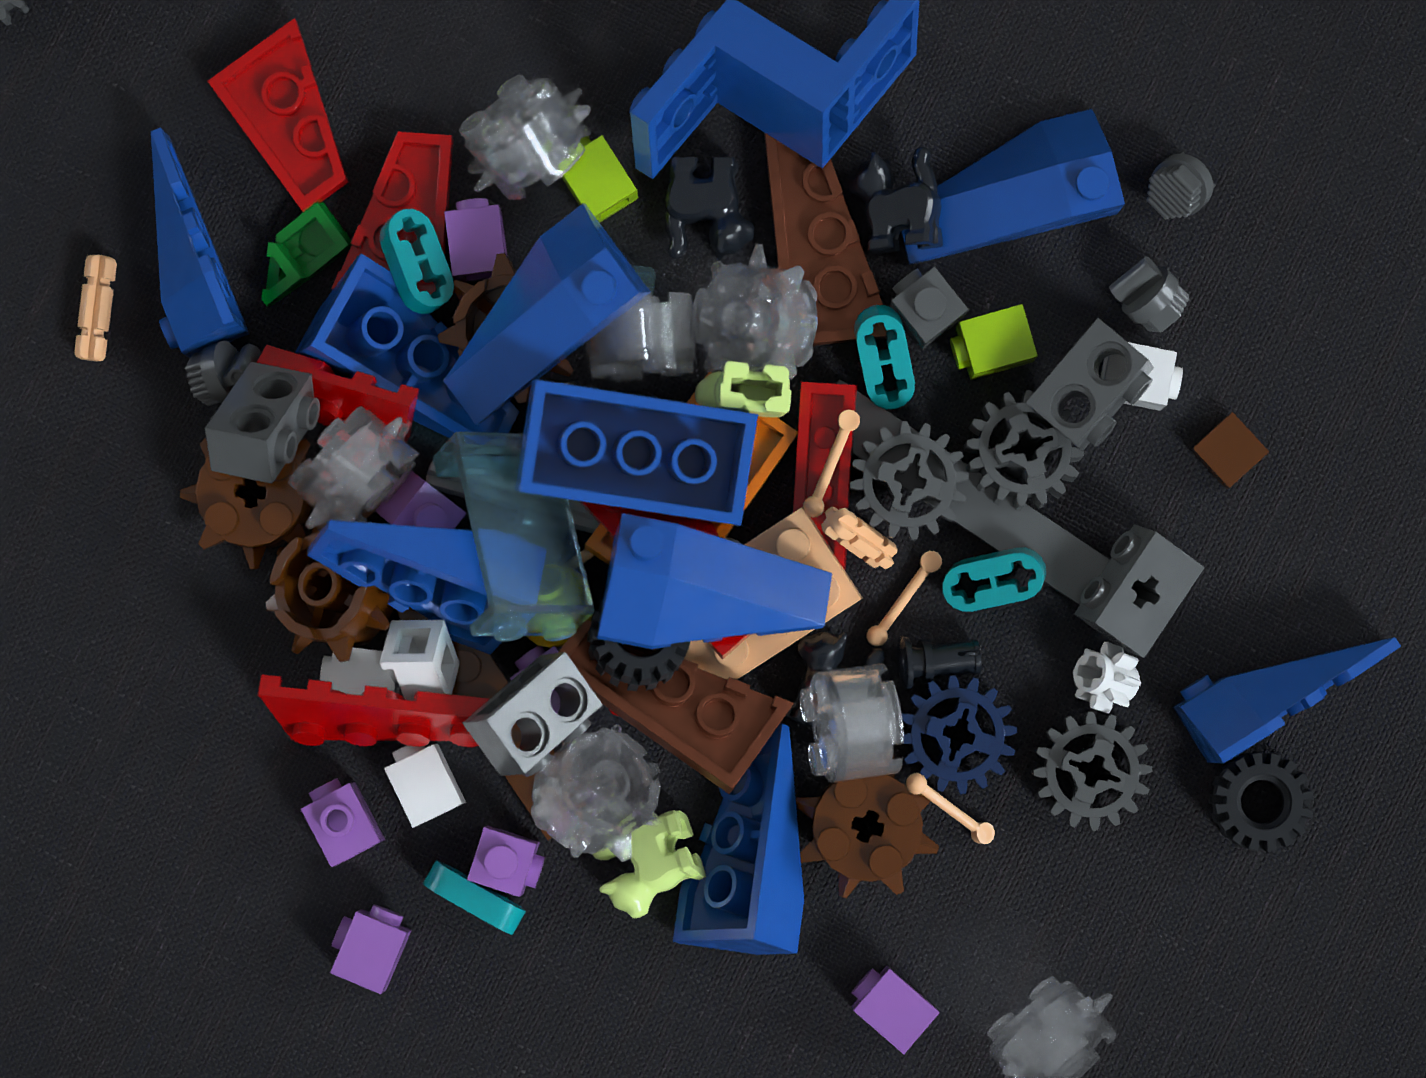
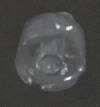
(648, 338)
(853, 723)

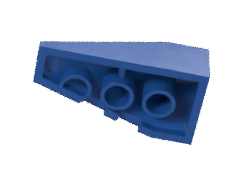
(1030, 185)
(191, 276)
(552, 306)
(373, 332)
(418, 568)
(694, 586)
(1249, 706)
(751, 864)

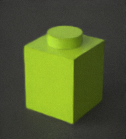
(600, 180)
(993, 342)

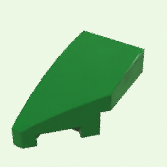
(303, 251)

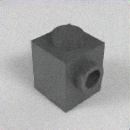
(927, 306)

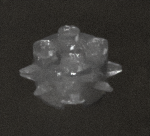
(525, 136)
(756, 315)
(356, 468)
(596, 793)
(1051, 1034)

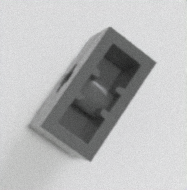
(1162, 578)

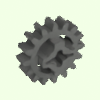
(1029, 473)
(933, 489)
(1100, 746)

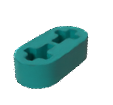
(416, 261)
(896, 355)
(996, 592)
(474, 897)

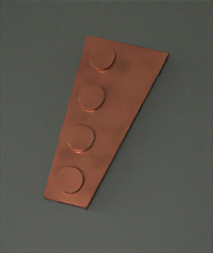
(820, 236)
(695, 715)

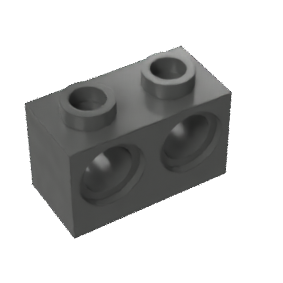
(1079, 376)
(262, 422)
(528, 705)

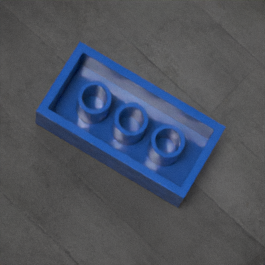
(636, 452)

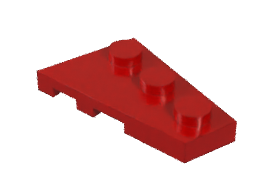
(283, 114)
(412, 178)
(343, 395)

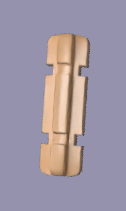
(95, 308)
(859, 537)

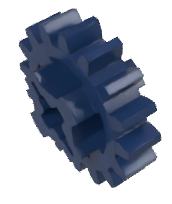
(980, 742)

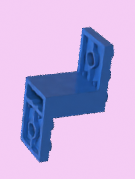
(772, 82)

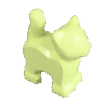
(747, 391)
(655, 864)

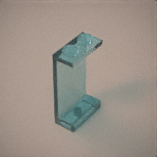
(521, 542)

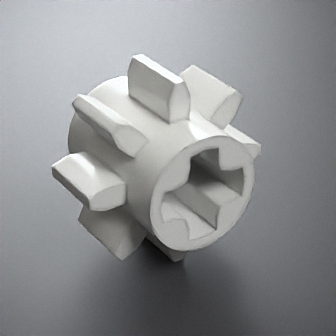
(1106, 677)

